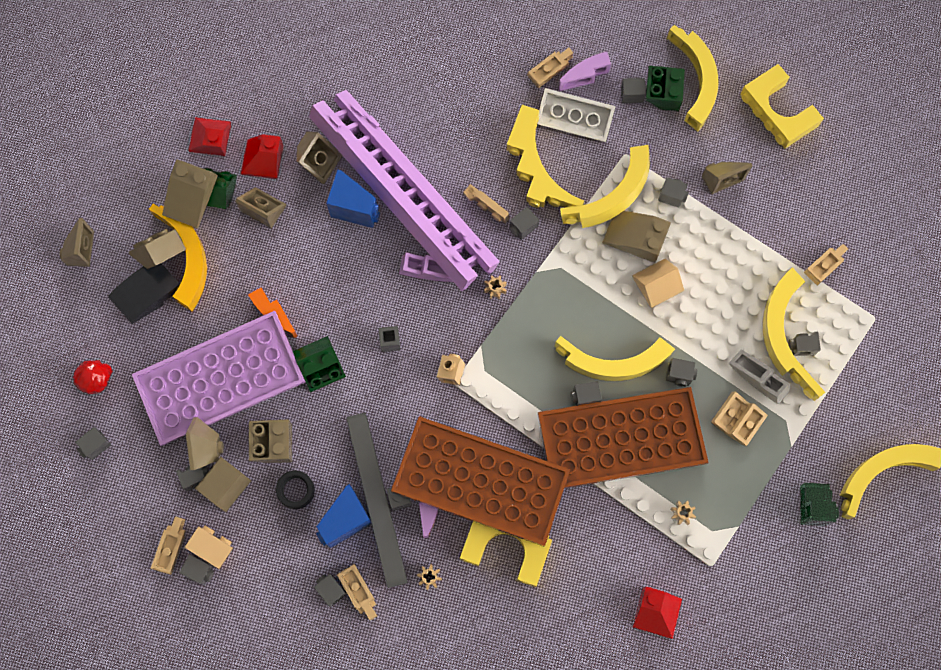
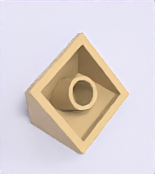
(659, 282)

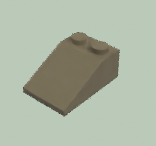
(188, 193)
(637, 234)

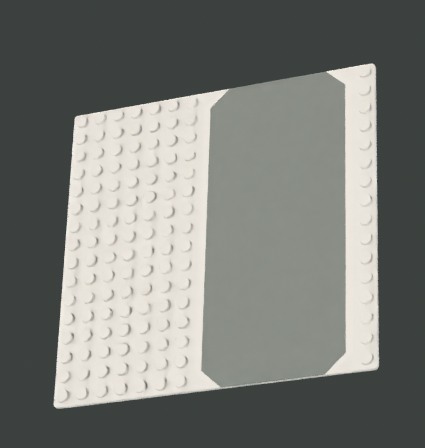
(597, 307)

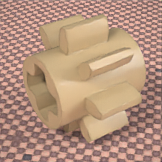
(497, 292)
(682, 507)
(433, 581)

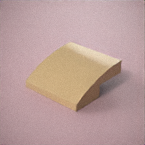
(739, 418)

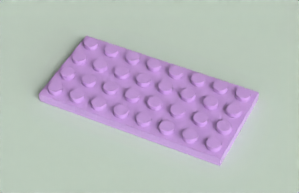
(218, 377)

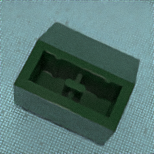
(665, 87)
(222, 190)
(319, 364)

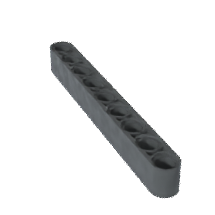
(377, 500)

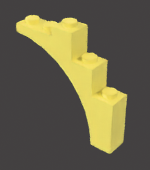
(530, 167)

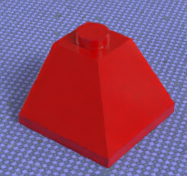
(210, 136)
(263, 156)
(657, 612)

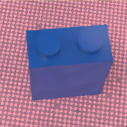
(352, 202)
(342, 519)

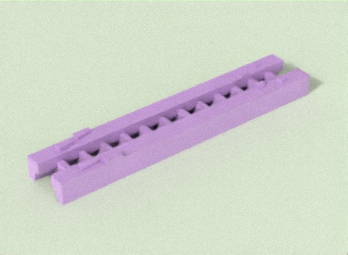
(398, 201)

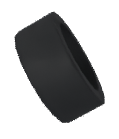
(282, 482)

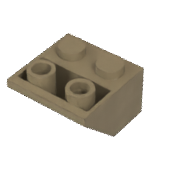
(157, 248)
(270, 441)

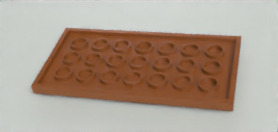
(624, 437)
(481, 481)

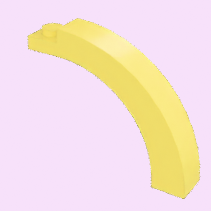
(706, 70)
(619, 198)
(614, 369)
(909, 455)

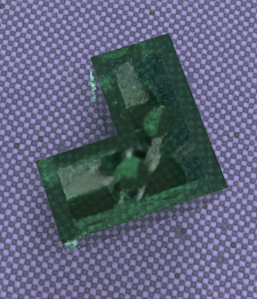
(817, 505)

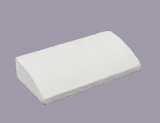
(575, 115)

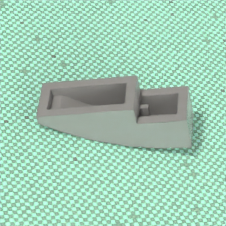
(760, 376)

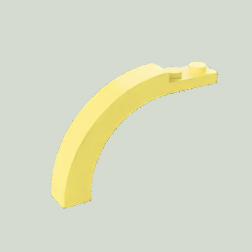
(775, 336)

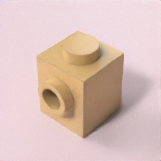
(451, 369)

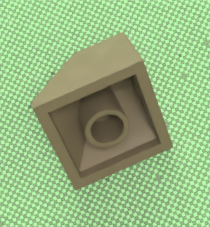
(317, 156)
(725, 175)
(78, 245)
(202, 444)

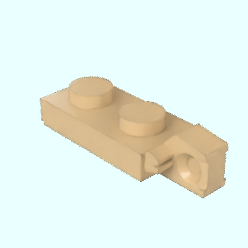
(550, 67)
(487, 203)
(825, 264)
(169, 547)
(358, 591)

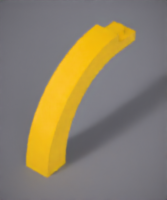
(196, 266)

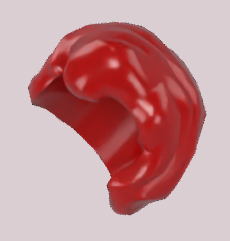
(92, 376)

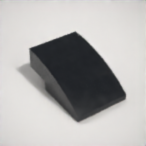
(144, 292)

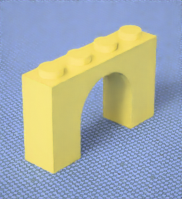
(785, 129)
(533, 554)

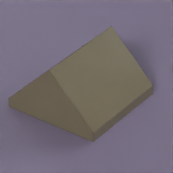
(260, 206)
(223, 484)

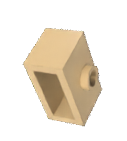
(209, 547)

